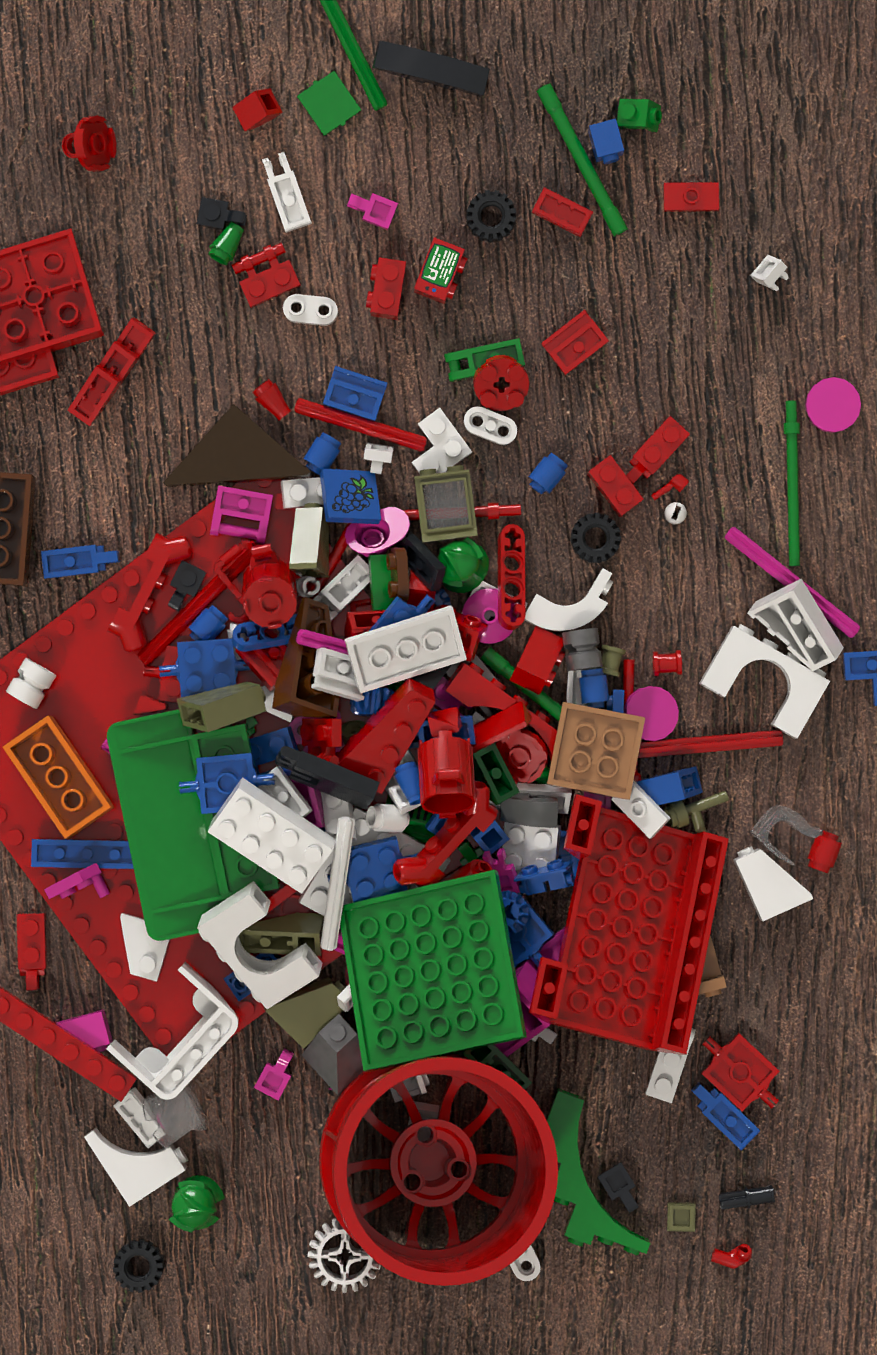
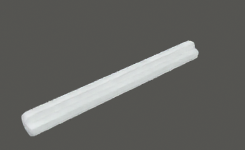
(337, 883)

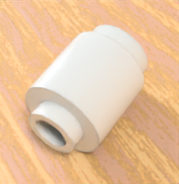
(386, 818)

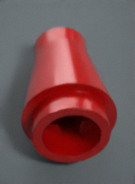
(271, 399)

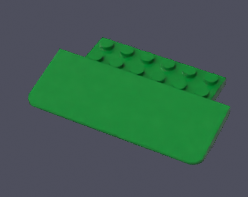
(174, 858)

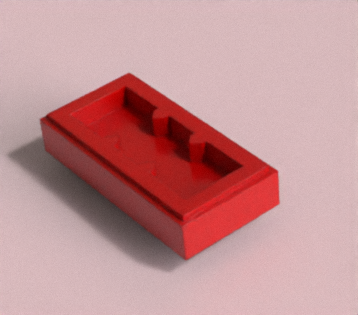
(691, 197)
(562, 212)

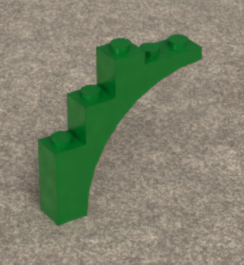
(587, 1214)

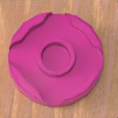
(833, 405)
(657, 708)

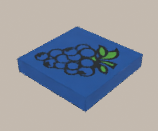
(350, 496)

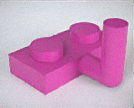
(80, 879)

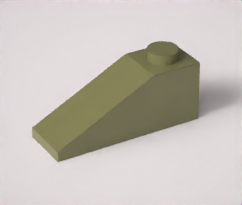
(284, 934)

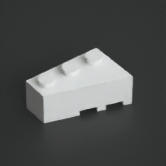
(799, 624)

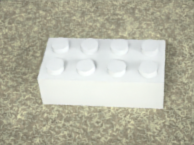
(271, 835)

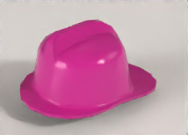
(377, 538)

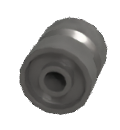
(582, 649)

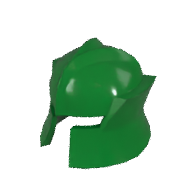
(465, 565)
(195, 1203)

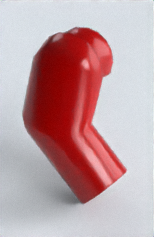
(733, 1258)

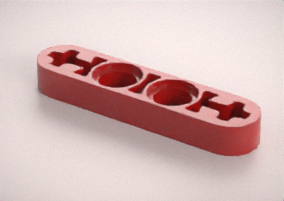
(514, 577)

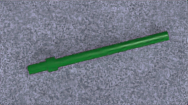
(791, 429)

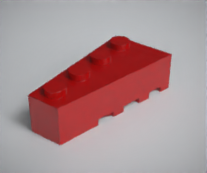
(388, 733)

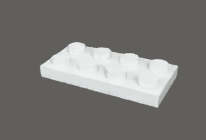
(405, 649)

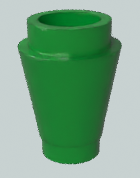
(226, 244)

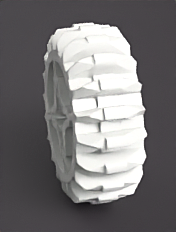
(332, 1255)

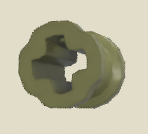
(611, 660)

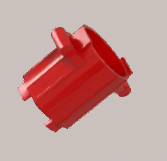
(268, 589)
(446, 775)

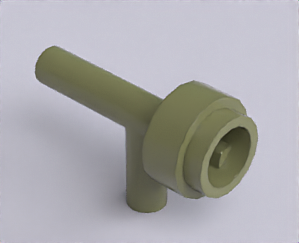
(680, 814)

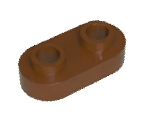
(398, 564)

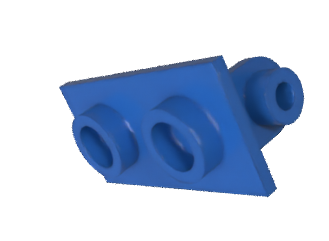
(534, 878)

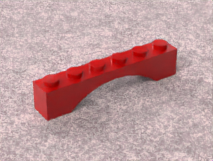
(475, 690)

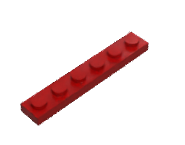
(65, 1046)

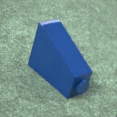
(672, 785)

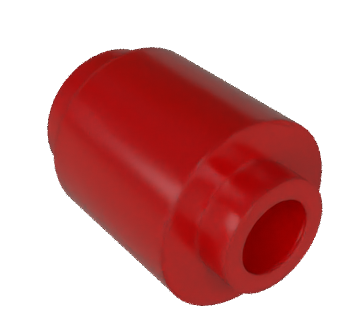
(824, 852)

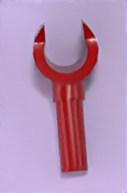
(677, 482)

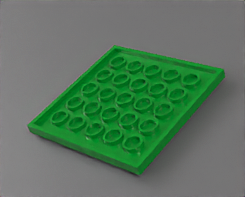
(431, 971)

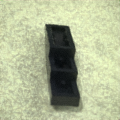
(430, 68)

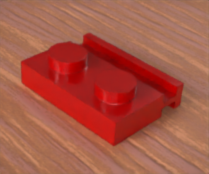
(574, 342)
(266, 661)

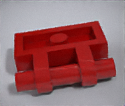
(270, 282)
(322, 737)

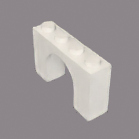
(803, 684)
(266, 979)

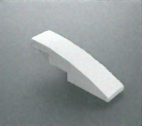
(344, 587)

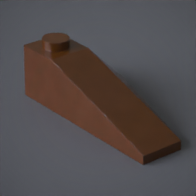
(295, 677)

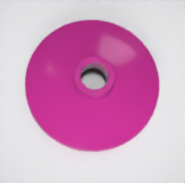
(477, 606)

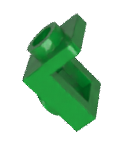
(639, 114)

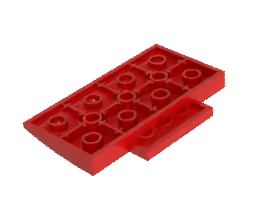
(42, 308)

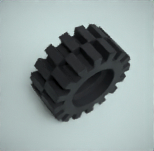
(491, 199)
(612, 534)
(144, 1249)

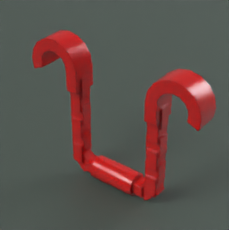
(225, 559)

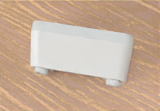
(172, 1073)

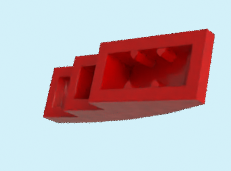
(111, 371)

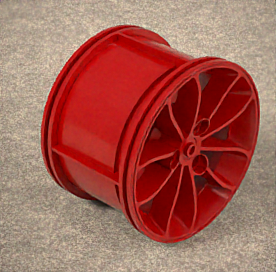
(521, 1212)

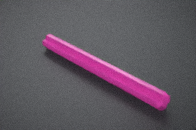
(786, 577)

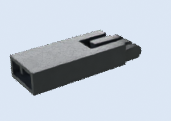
(327, 777)

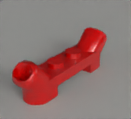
(127, 623)
(424, 867)

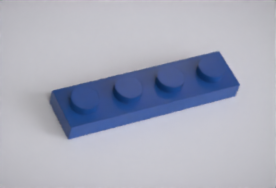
(81, 853)

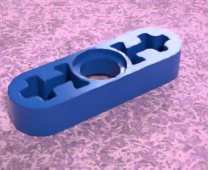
(250, 628)

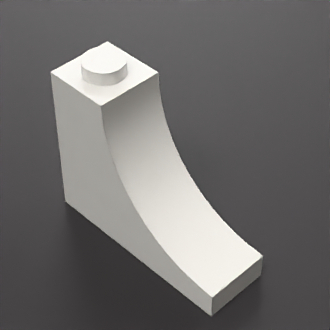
(137, 1172)

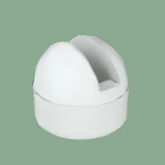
(670, 510)

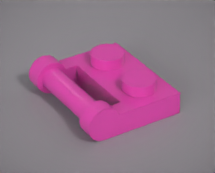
(243, 505)

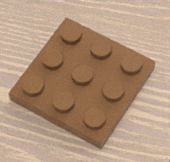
(596, 751)

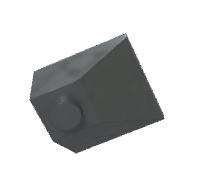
(335, 1054)

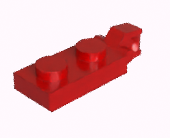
(657, 449)
(31, 947)

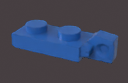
(76, 561)
(725, 1116)

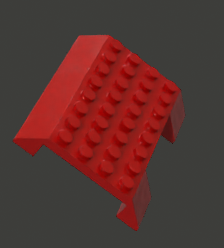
(632, 931)

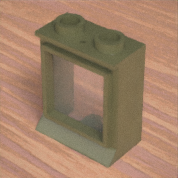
(445, 504)

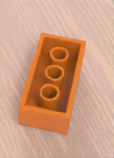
(58, 777)

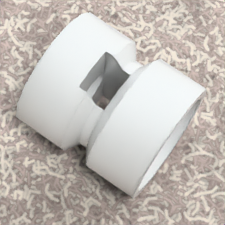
(31, 683)

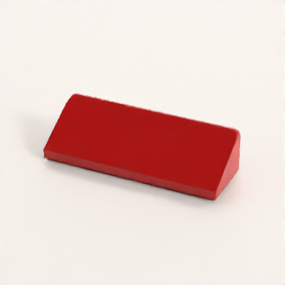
(501, 725)

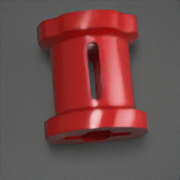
(667, 663)

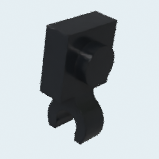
(216, 214)
(186, 581)
(617, 1184)

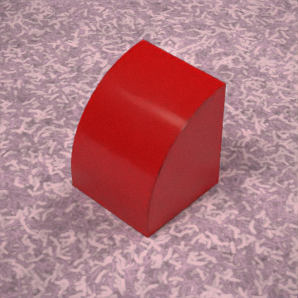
(257, 109)

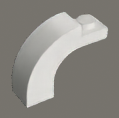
(570, 617)

